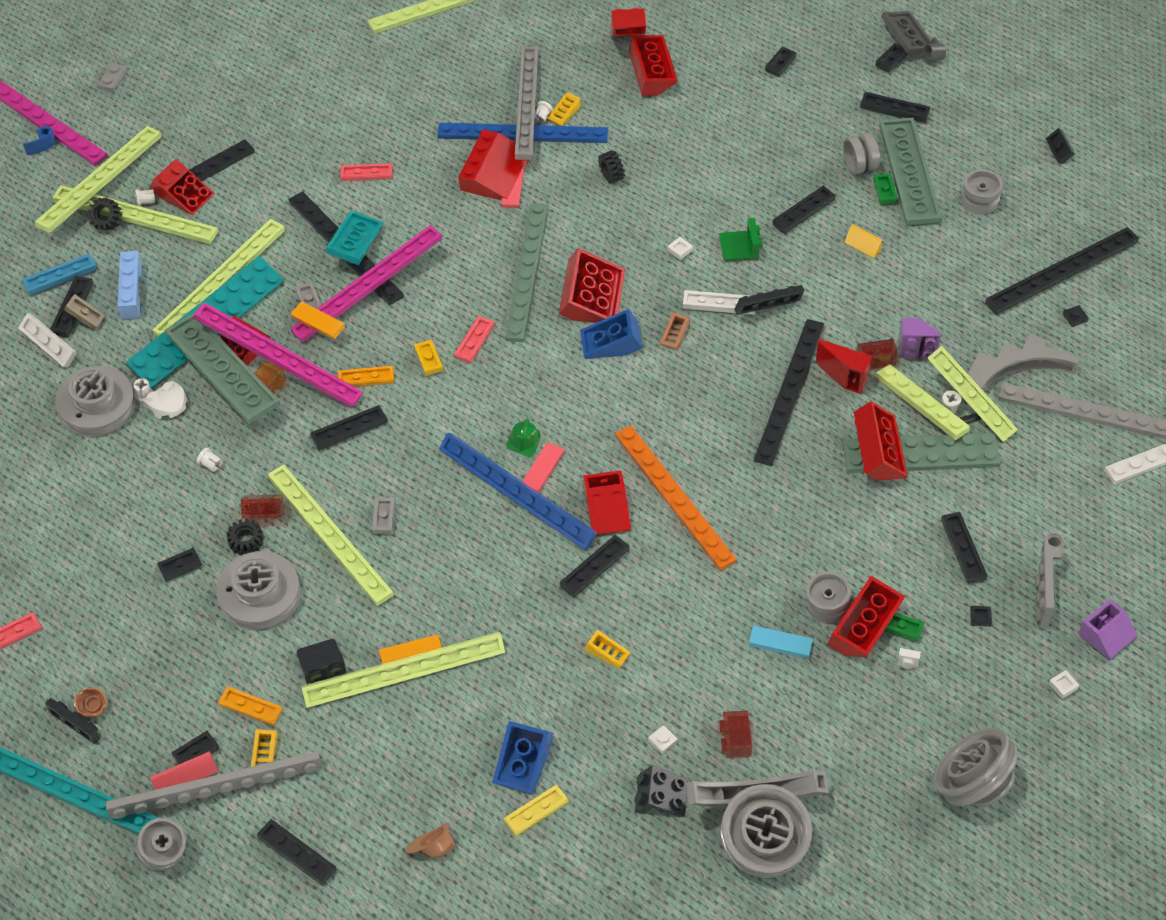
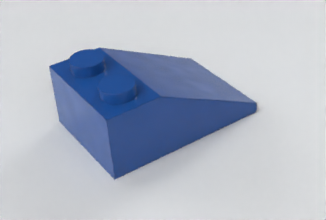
(612, 336)
(522, 757)

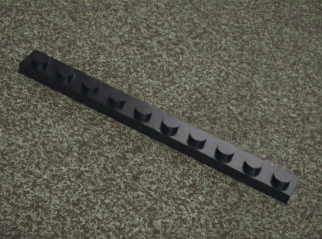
(327, 228)
(1061, 270)
(789, 393)

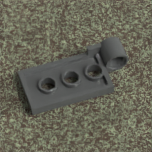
(912, 35)

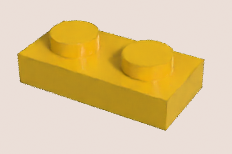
(428, 357)

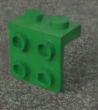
(741, 244)

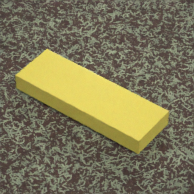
(536, 810)

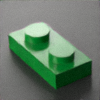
(885, 189)
(905, 627)

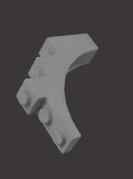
(1012, 359)
(719, 794)

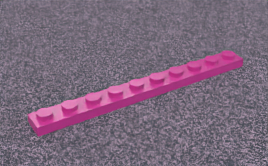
(42, 118)
(373, 278)
(278, 355)

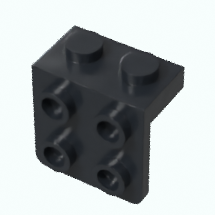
(321, 661)
(661, 790)

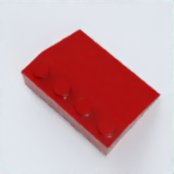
(491, 167)
(591, 288)

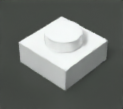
(680, 248)
(908, 658)
(1064, 684)
(662, 739)

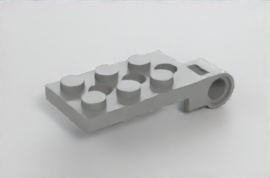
(1045, 580)

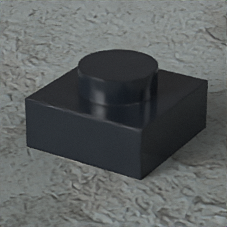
(1075, 316)

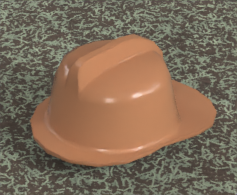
(434, 843)

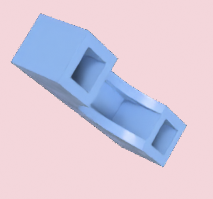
(128, 291)

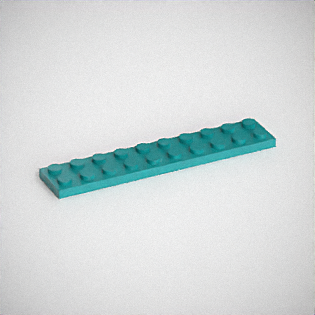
(232, 298)

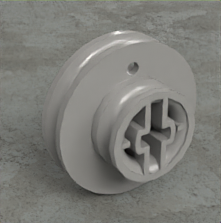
(99, 399)
(262, 592)
(977, 769)
(771, 810)

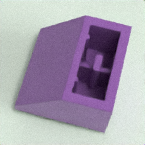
(917, 339)
(1108, 629)

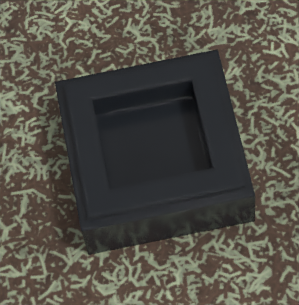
(980, 616)

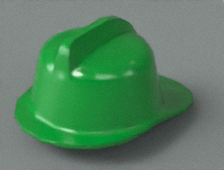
(524, 438)

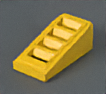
(570, 101)
(603, 655)
(264, 734)

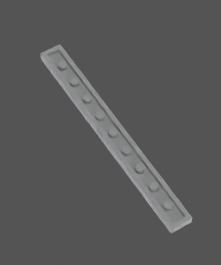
(526, 104)
(1083, 410)
(212, 785)

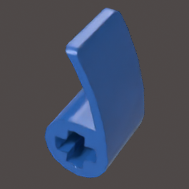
(45, 141)

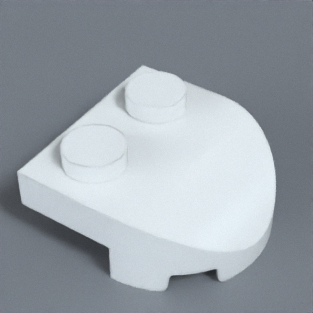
(166, 400)

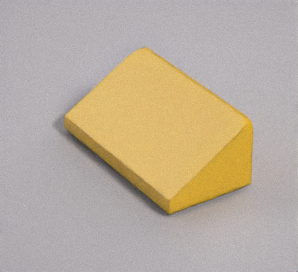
(863, 241)

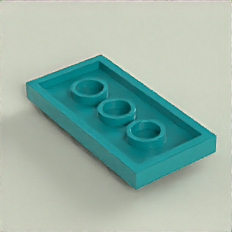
(354, 237)

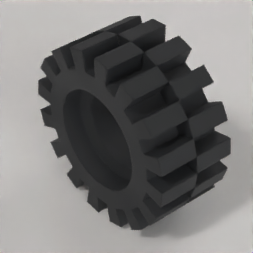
(611, 166)
(95, 213)
(241, 528)

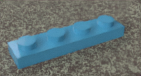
(59, 274)

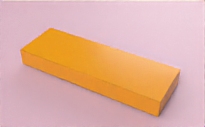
(317, 320)
(367, 376)
(409, 649)
(250, 706)

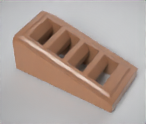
(675, 318)

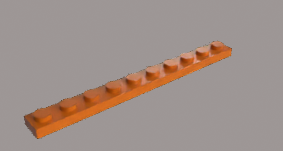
(676, 498)

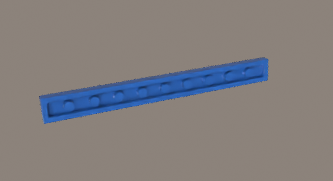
(541, 132)
(518, 491)

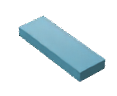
(780, 642)

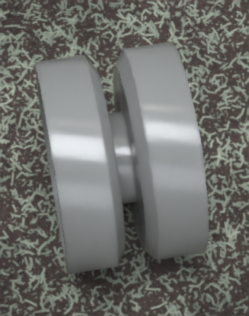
(861, 153)
(981, 191)
(828, 597)
(163, 831)

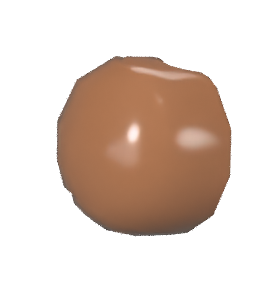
(90, 699)

